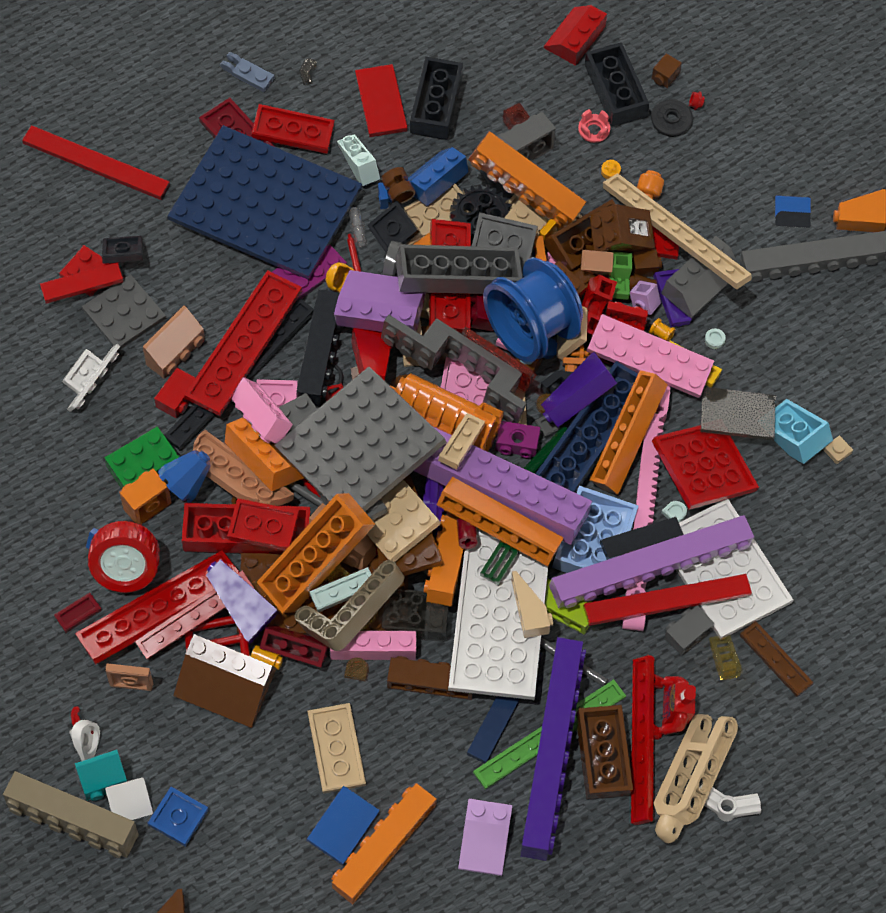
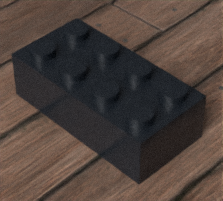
(616, 84)
(436, 97)

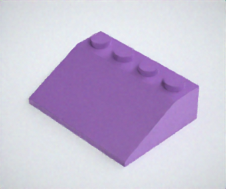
(371, 297)

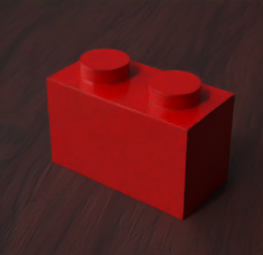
(171, 396)

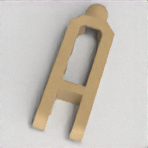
(700, 748)

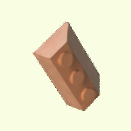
(173, 343)

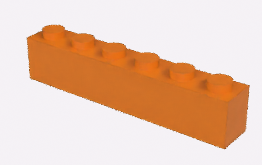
(628, 432)
(499, 521)
(445, 577)
(383, 843)

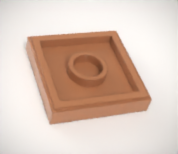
(129, 677)

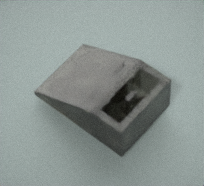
(410, 612)

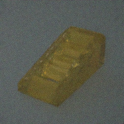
(728, 669)

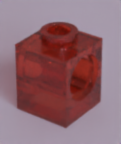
(514, 114)

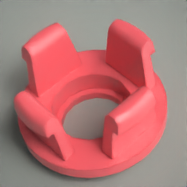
(594, 119)

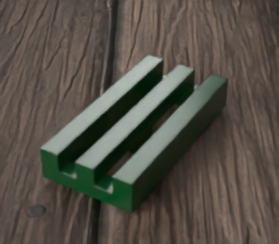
(490, 577)

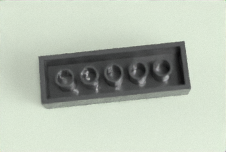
(454, 268)

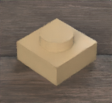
(838, 449)

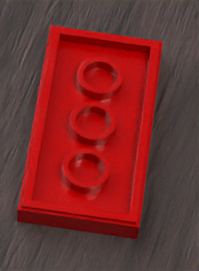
(381, 100)
(292, 128)

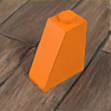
(862, 213)

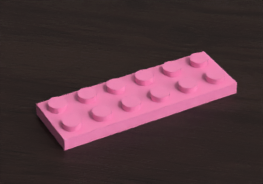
(648, 353)

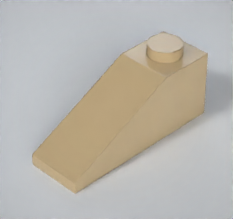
(531, 610)

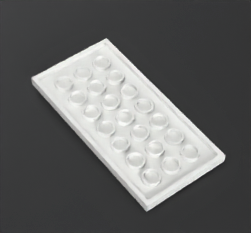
(489, 640)

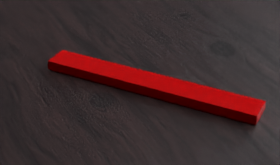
(96, 162)
(667, 599)
(642, 740)

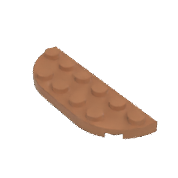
(235, 475)

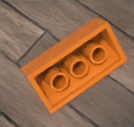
(259, 455)

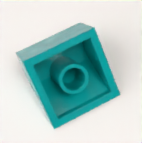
(100, 773)

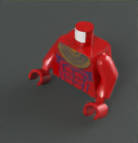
(677, 704)

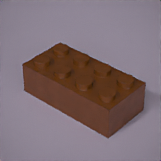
(604, 752)

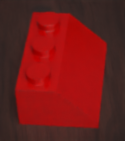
(577, 33)

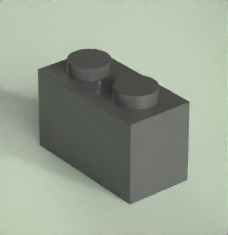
(688, 630)

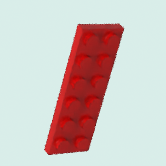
(450, 307)

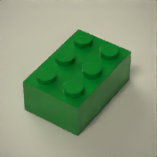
(139, 456)

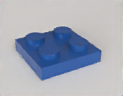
(178, 816)

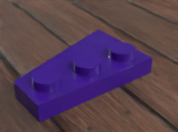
(675, 316)

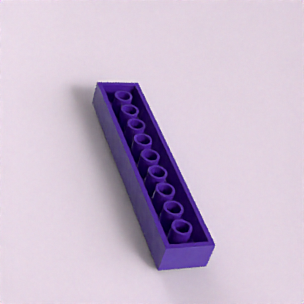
(551, 754)

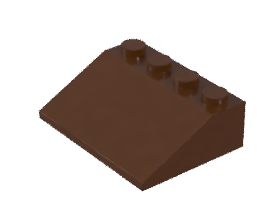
(223, 680)

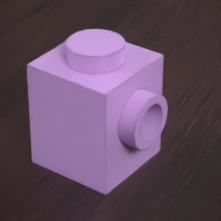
(645, 296)

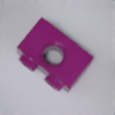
(526, 433)

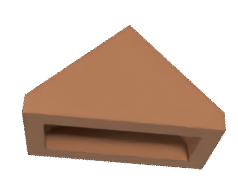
(597, 262)

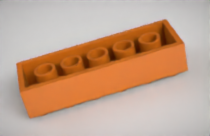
(526, 180)
(315, 552)

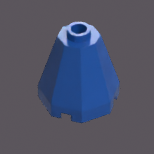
(186, 474)

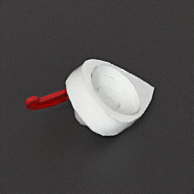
(84, 735)

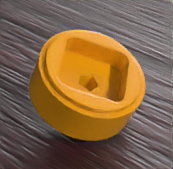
(610, 168)

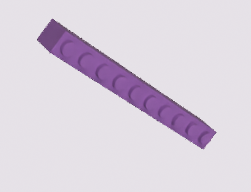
(651, 561)

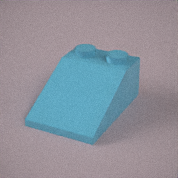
(800, 431)

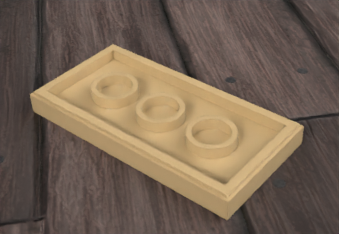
(438, 209)
(336, 748)

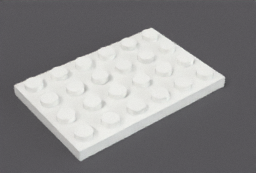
(766, 587)

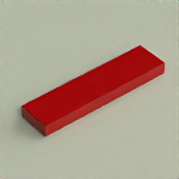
(81, 282)

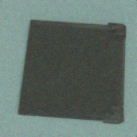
(738, 413)

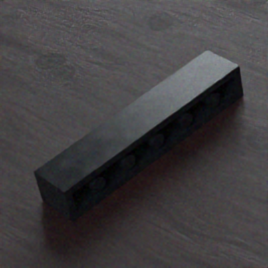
(319, 348)

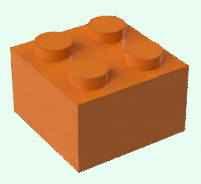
(145, 497)

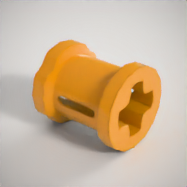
(662, 330)

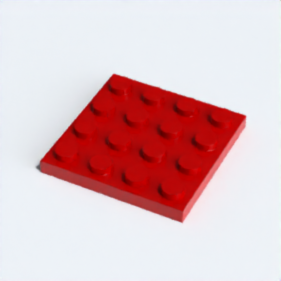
(704, 466)

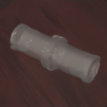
(357, 227)

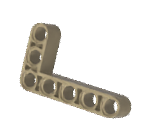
(357, 610)

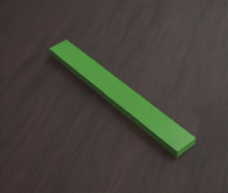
(527, 748)

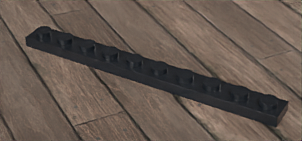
(197, 416)

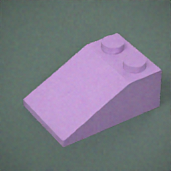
(485, 837)

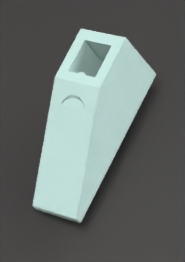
(359, 159)

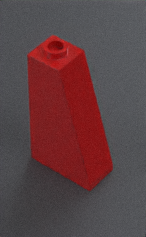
(370, 351)

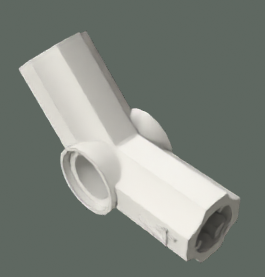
(740, 805)

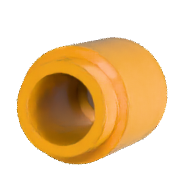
(267, 657)

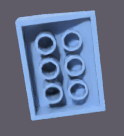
(606, 518)

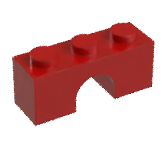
(598, 294)

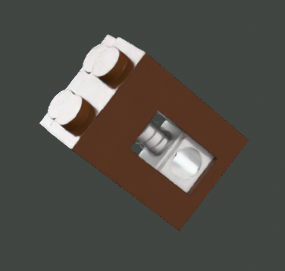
(622, 229)

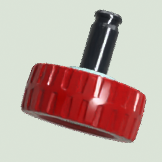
(123, 556)

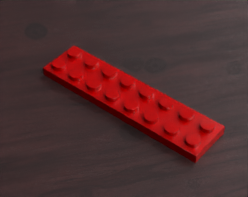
(243, 343)
(148, 611)

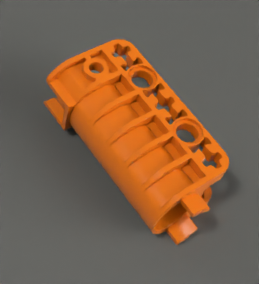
(446, 410)

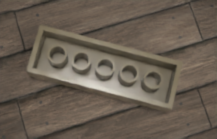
(70, 815)

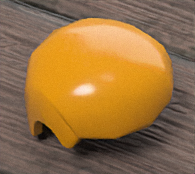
(337, 275)

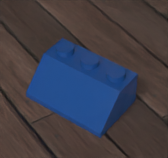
(438, 175)

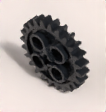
(472, 200)

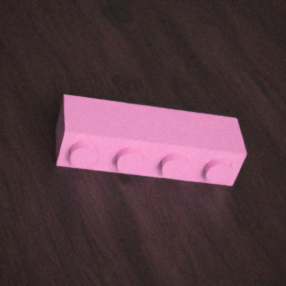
(261, 411)
(378, 646)

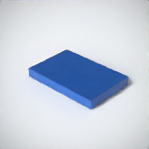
(342, 825)

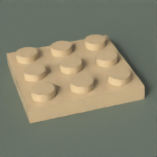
(404, 524)

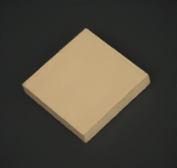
(567, 346)

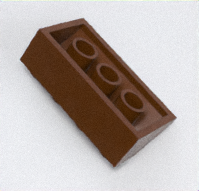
(569, 241)

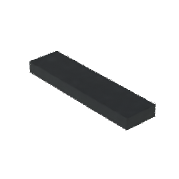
(640, 538)

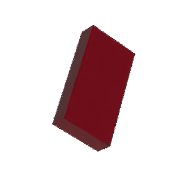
(77, 612)

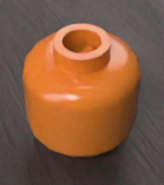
(651, 184)

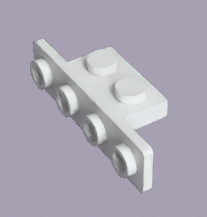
(85, 372)

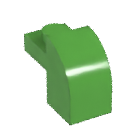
(621, 273)

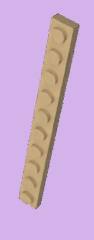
(679, 232)

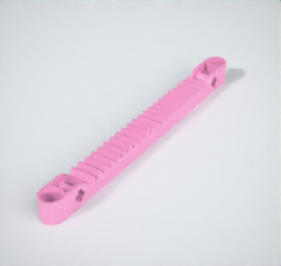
(646, 493)

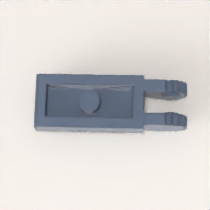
(248, 72)

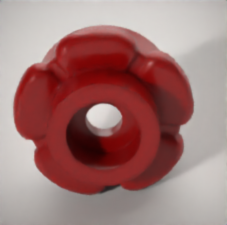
(696, 100)

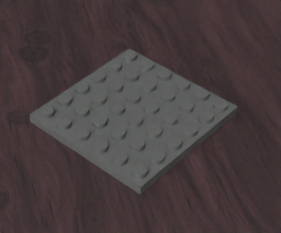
(361, 441)

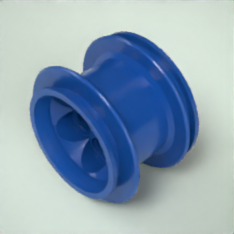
(533, 309)

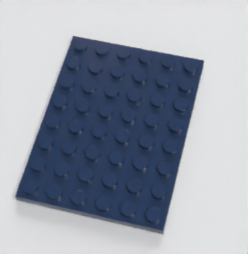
(265, 202)

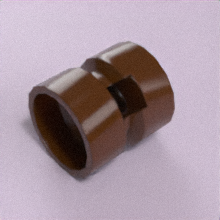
(398, 185)

